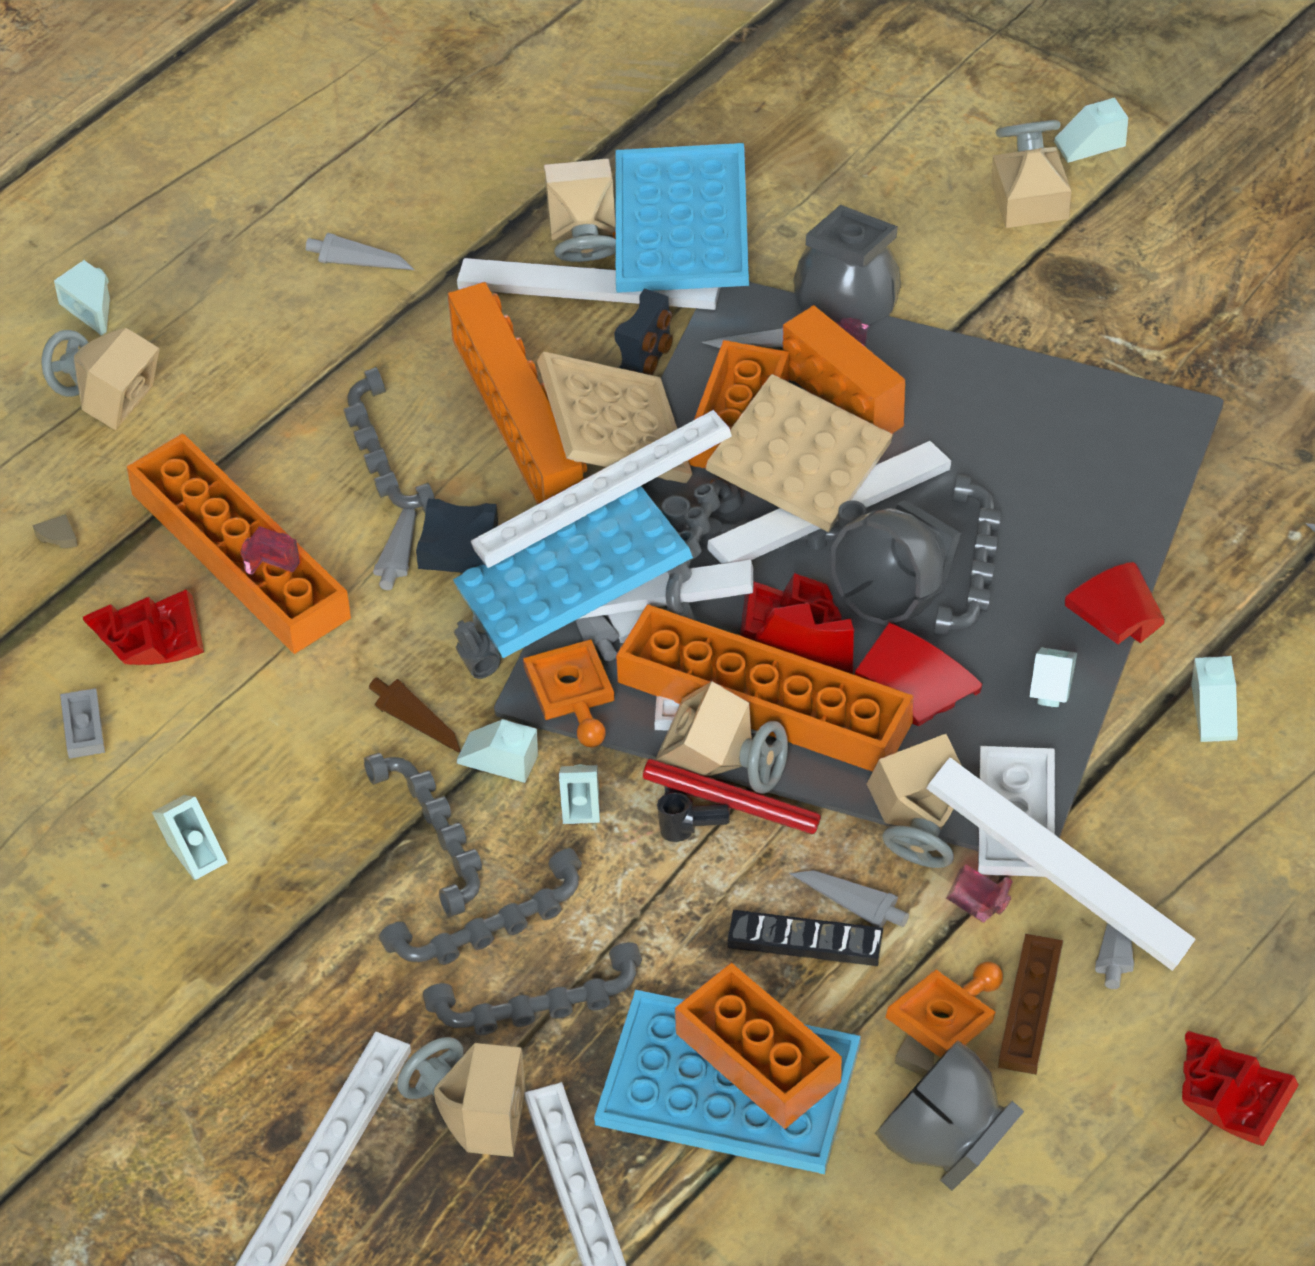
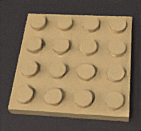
(607, 411)
(799, 452)

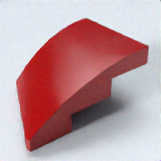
(798, 591)
(1117, 604)
(150, 630)
(796, 633)
(918, 669)
(1234, 1089)

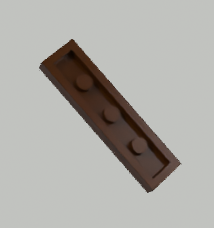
(1030, 1004)

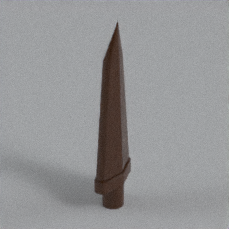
(405, 706)

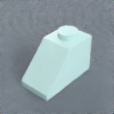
(1093, 131)
(85, 295)
(1052, 676)
(1215, 698)
(501, 749)
(579, 794)
(190, 836)

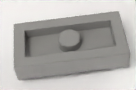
(82, 723)

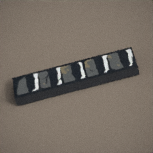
(805, 937)

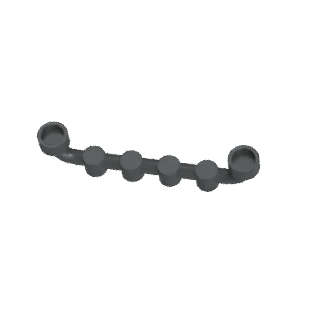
(376, 458)
(710, 497)
(676, 507)
(981, 570)
(435, 812)
(479, 931)
(521, 1009)

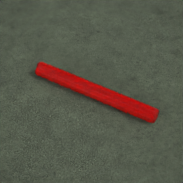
(730, 795)

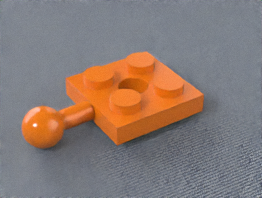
(561, 698)
(939, 994)

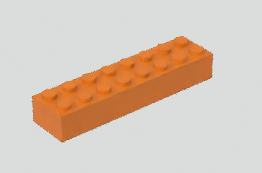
(511, 391)
(214, 521)
(812, 701)

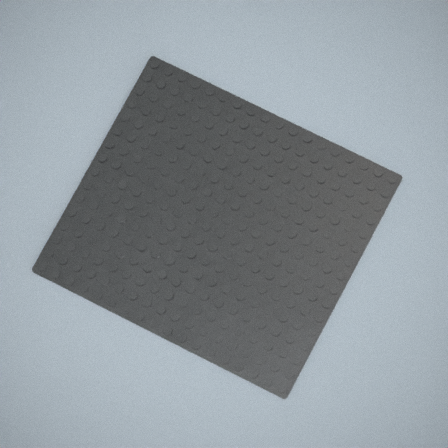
(1084, 481)

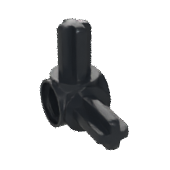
(680, 816)

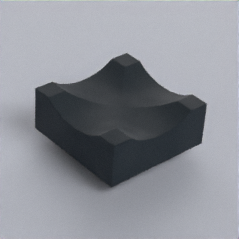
(645, 334)
(449, 533)

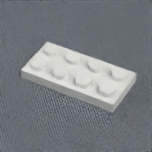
(1026, 781)

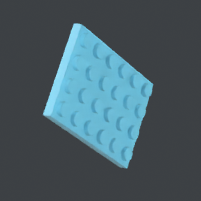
(681, 218)
(572, 571)
(677, 1096)

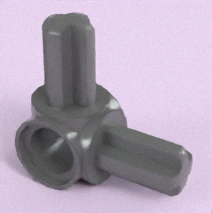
(476, 650)

